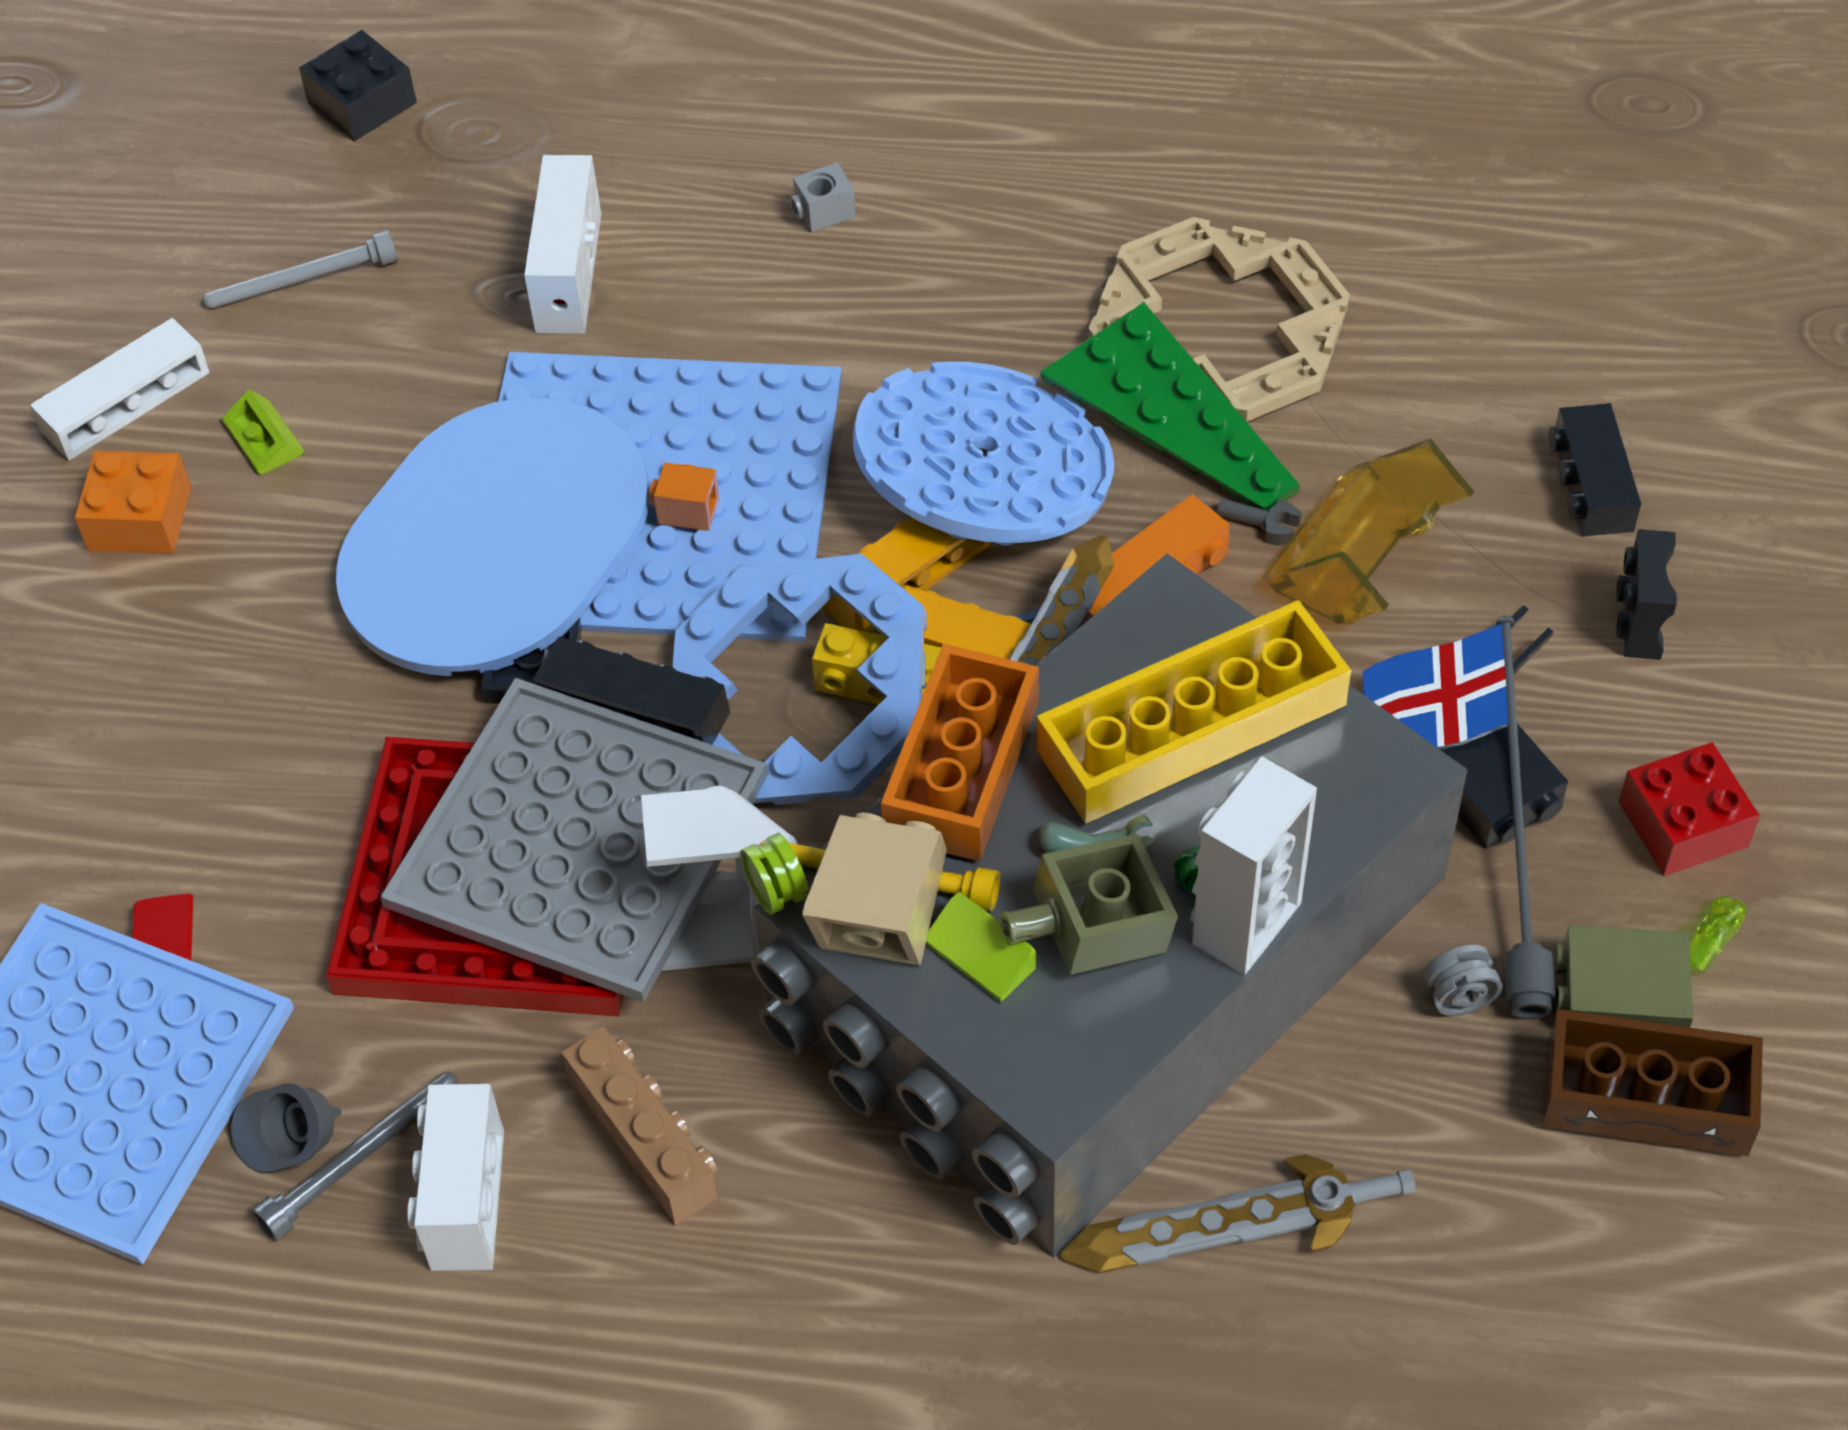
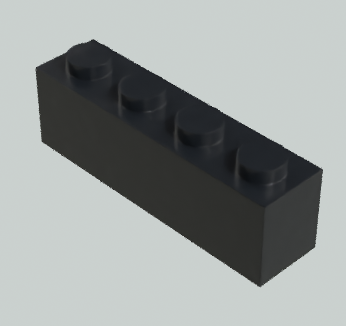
(636, 688)

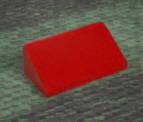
(165, 923)

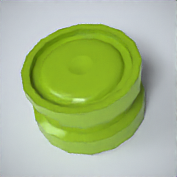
(774, 873)

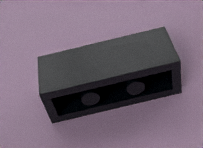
(1595, 470)

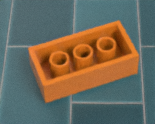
(963, 747)

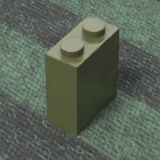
(1625, 974)

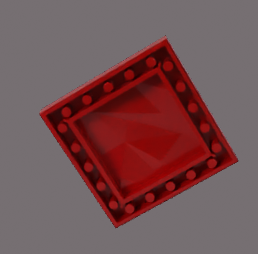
(407, 959)

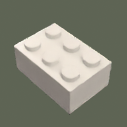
(457, 1177)

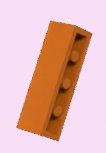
(1186, 532)

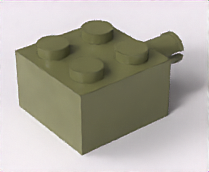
(1097, 905)

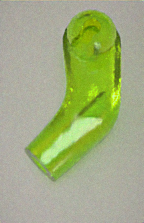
(1716, 931)

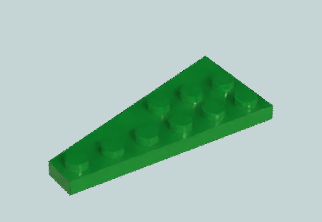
(1166, 400)

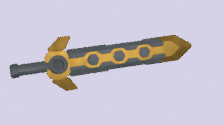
(1068, 600)

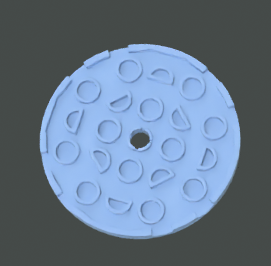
(922, 453)

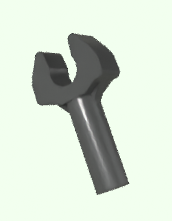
(1266, 519)

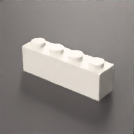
(120, 389)

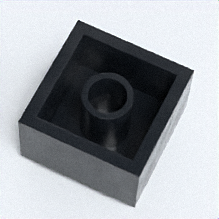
(358, 85)

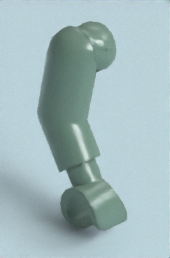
(1059, 837)

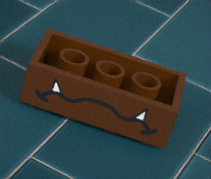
(1653, 1082)

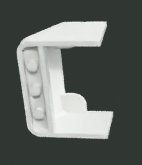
(707, 828)

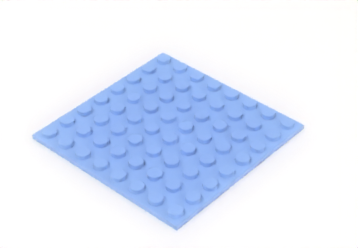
(753, 423)

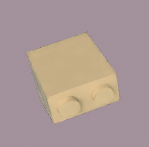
(876, 888)

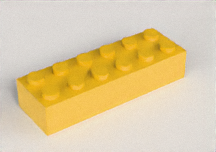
(1192, 711)

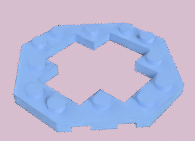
(893, 669)

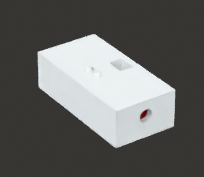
(563, 244)

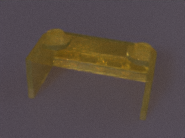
(1359, 525)

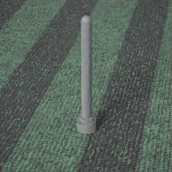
(377, 249)

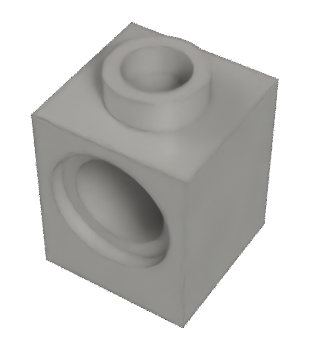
(823, 197)

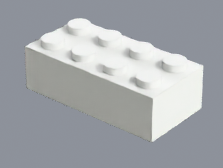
(1251, 864)

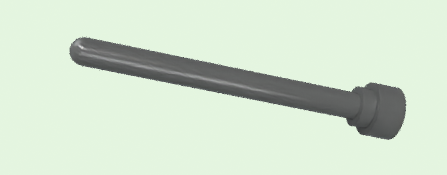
(277, 1214)

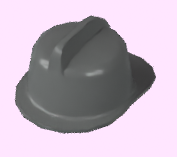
(282, 1126)

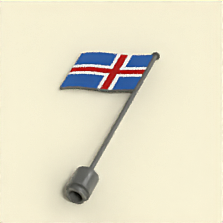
(1451, 699)

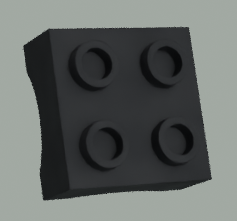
(1645, 594)

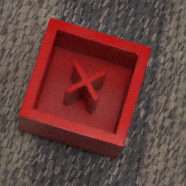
(1688, 808)

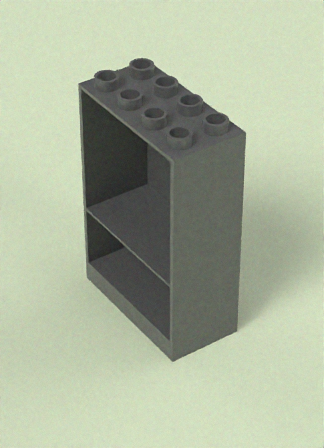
(1101, 1069)

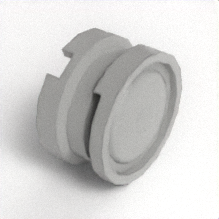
(1462, 980)

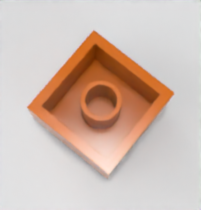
(133, 502)

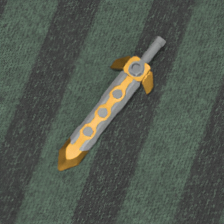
(1316, 1199)

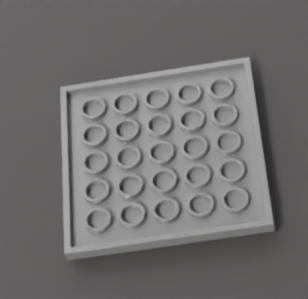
(548, 840)

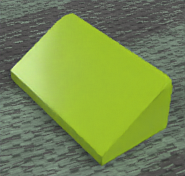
(261, 432)
(975, 946)

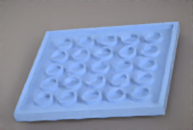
(117, 1076)

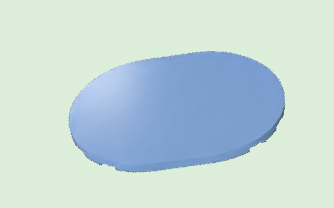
(493, 536)

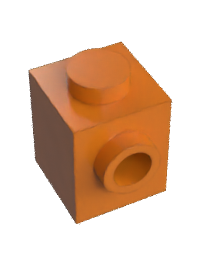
(685, 496)

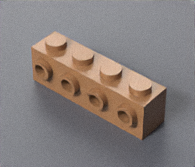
(640, 1124)

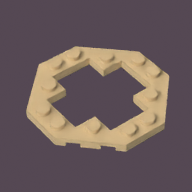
(1241, 253)

